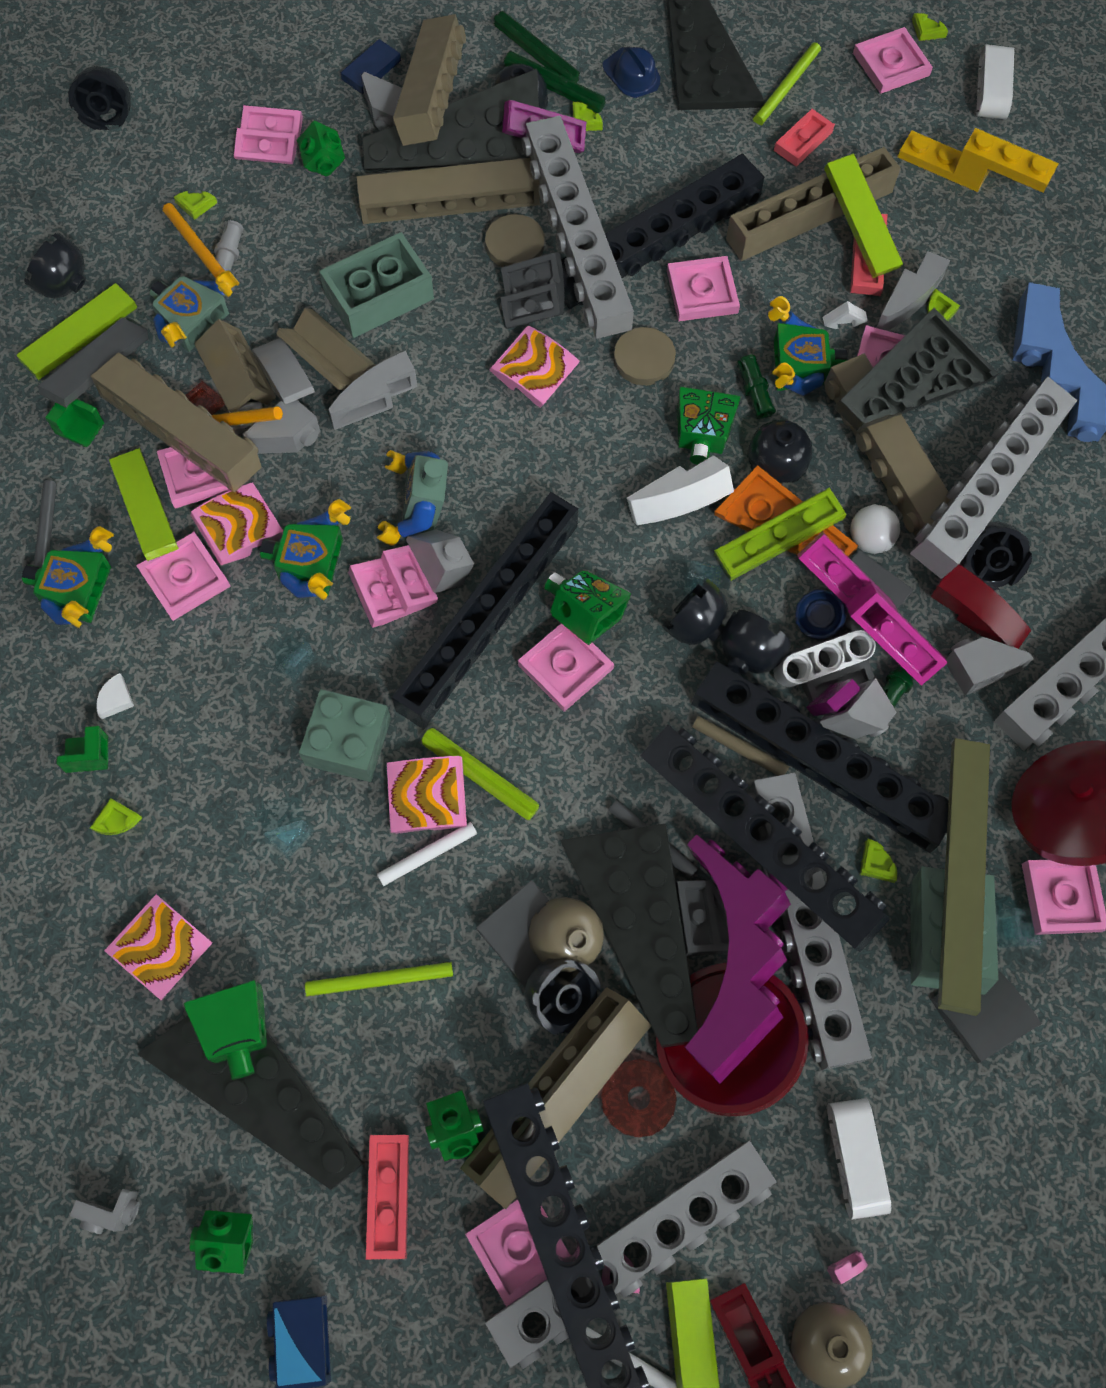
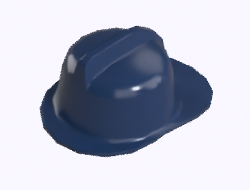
(632, 71)

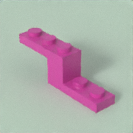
(872, 608)

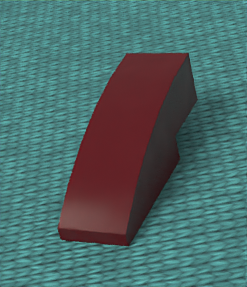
(981, 607)
(750, 1340)

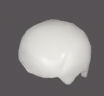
(875, 529)

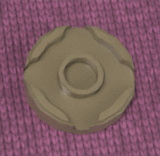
(514, 240)
(644, 356)

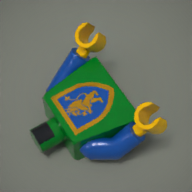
(800, 351)
(309, 552)
(72, 579)

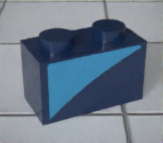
(300, 1343)

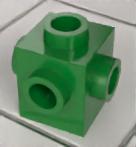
(320, 149)
(453, 1126)
(222, 1241)

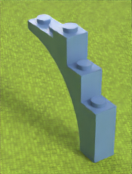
(1044, 342)

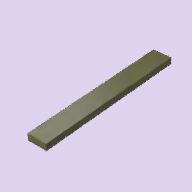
(964, 879)

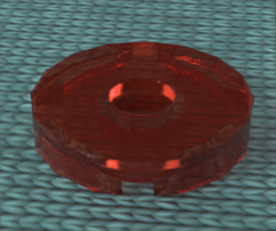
(631, 1120)

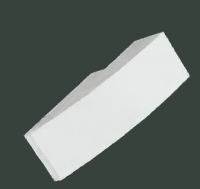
(681, 492)

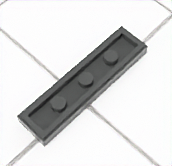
(75, 375)

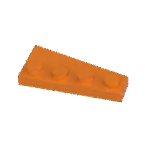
(762, 499)

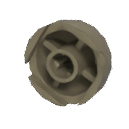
(566, 931)
(831, 1345)

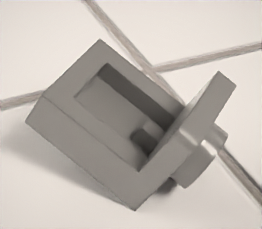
(97, 1217)

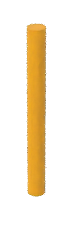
(193, 240)

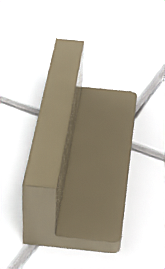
(326, 349)
(233, 366)

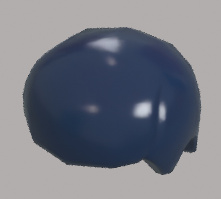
(820, 614)

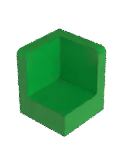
(76, 422)
(85, 752)

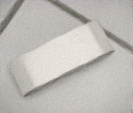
(995, 81)
(839, 655)
(861, 1160)

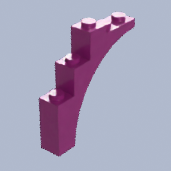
(744, 1005)

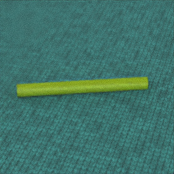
(788, 82)
(378, 979)

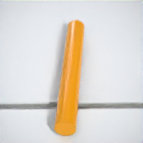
(250, 416)

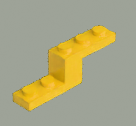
(979, 156)

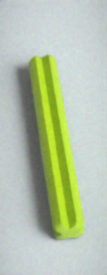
(482, 774)

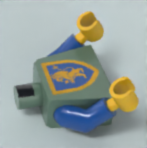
(189, 307)
(422, 497)

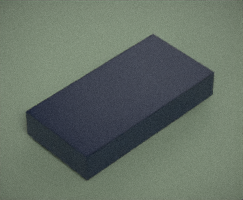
(375, 60)

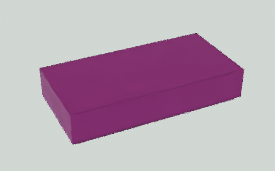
(833, 698)

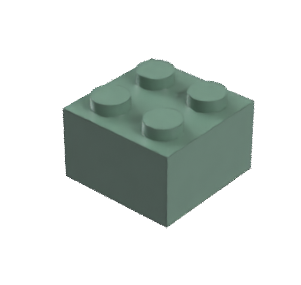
(345, 735)

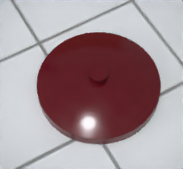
(1063, 804)
(761, 1076)

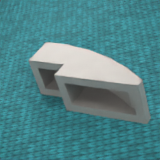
(913, 291)
(283, 371)
(373, 391)

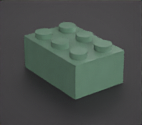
(377, 284)
(926, 929)

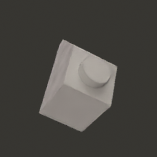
(381, 100)
(289, 434)
(441, 558)
(984, 663)
(863, 714)

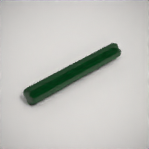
(535, 46)
(561, 84)

